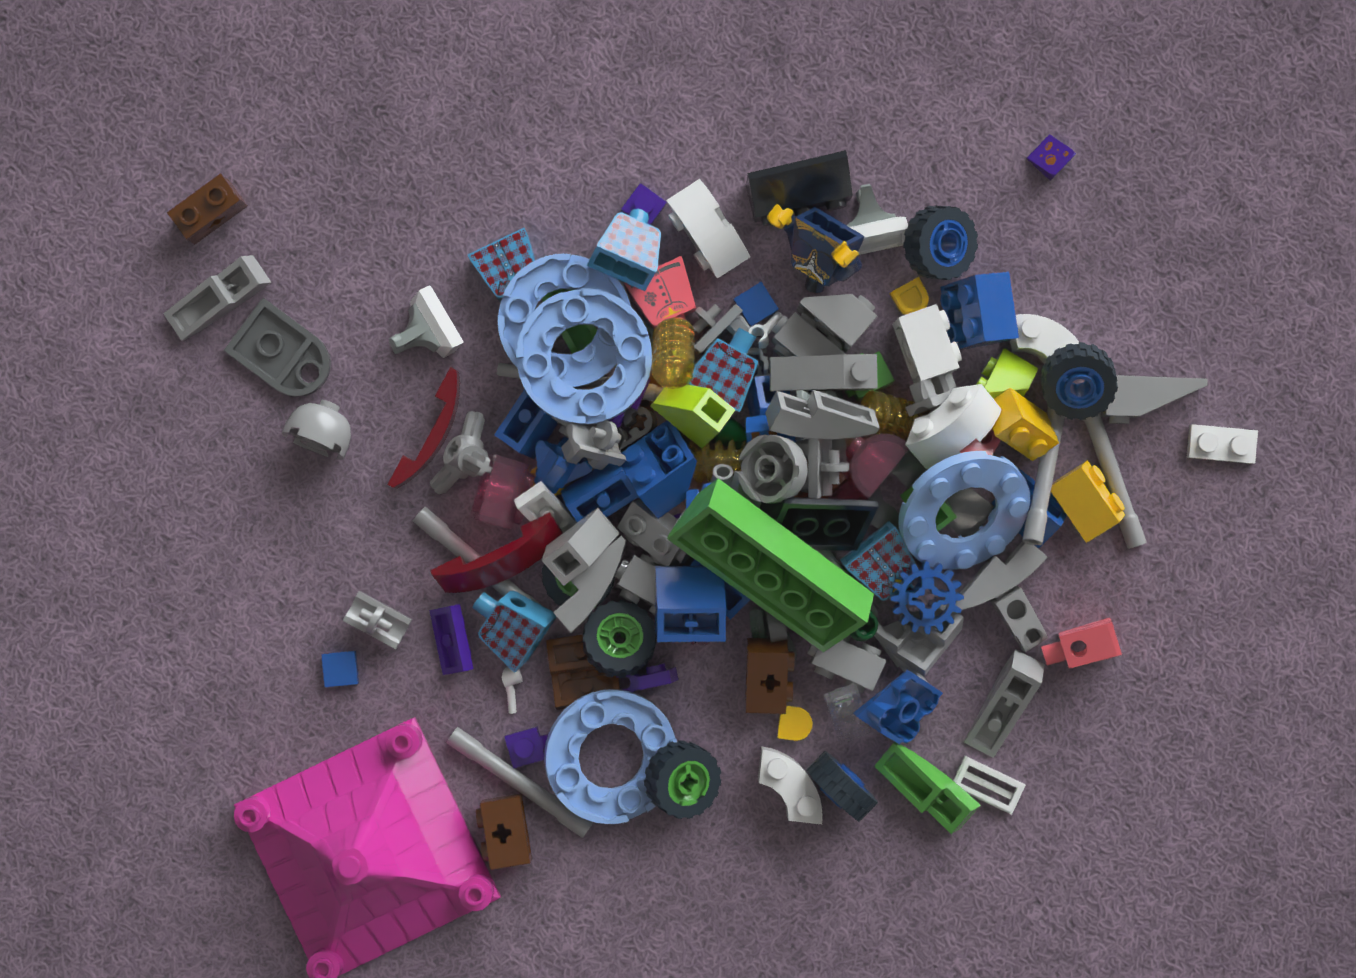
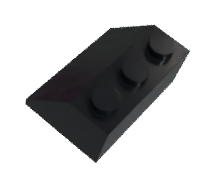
(800, 186)
(825, 521)

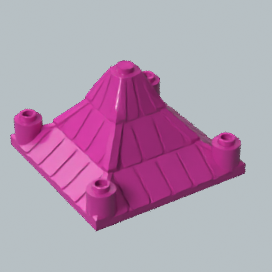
(367, 850)

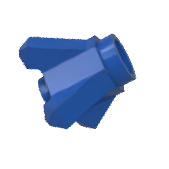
(554, 469)

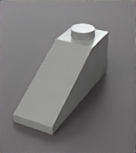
(824, 372)
(1143, 394)
(1005, 702)

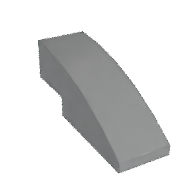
(217, 297)
(819, 417)
(999, 576)
(591, 586)

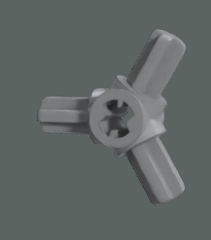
(463, 455)

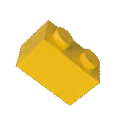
(1024, 425)
(1088, 501)

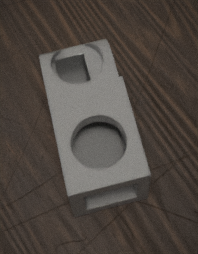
(1020, 618)

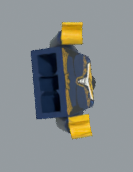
(819, 246)

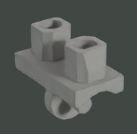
(730, 321)
(930, 393)
(595, 443)
(822, 467)
(377, 620)

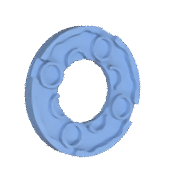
(538, 280)
(584, 308)
(943, 480)
(563, 748)

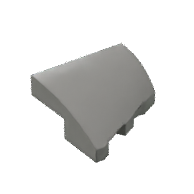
(919, 649)

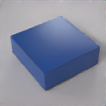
(756, 304)
(340, 668)

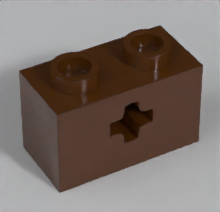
(207, 209)
(766, 693)
(511, 813)

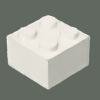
(926, 343)

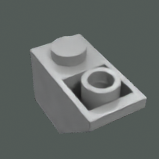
(579, 546)

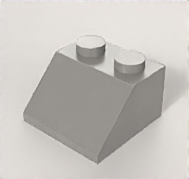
(839, 316)

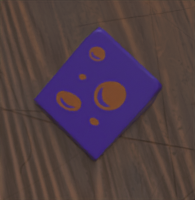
(1051, 156)

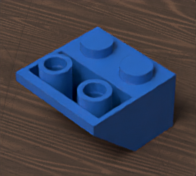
(980, 310)
(660, 468)
(689, 605)

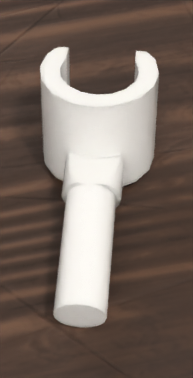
(764, 330)
(509, 679)

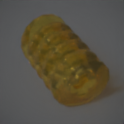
(673, 353)
(891, 413)
(708, 458)

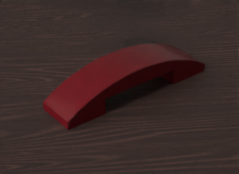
(449, 393)
(501, 563)

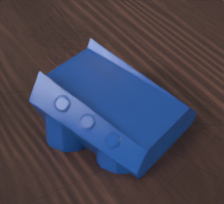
(900, 707)

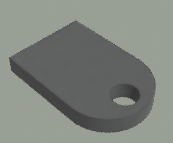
(279, 349)

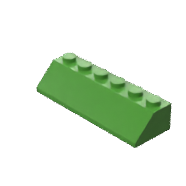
(771, 566)

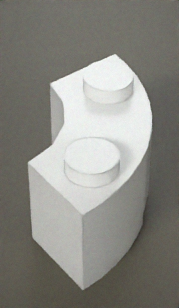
(707, 228)
(1040, 336)
(952, 426)
(792, 783)

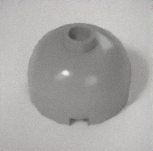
(319, 428)
(772, 469)

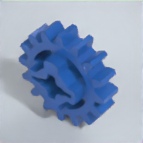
(926, 612)

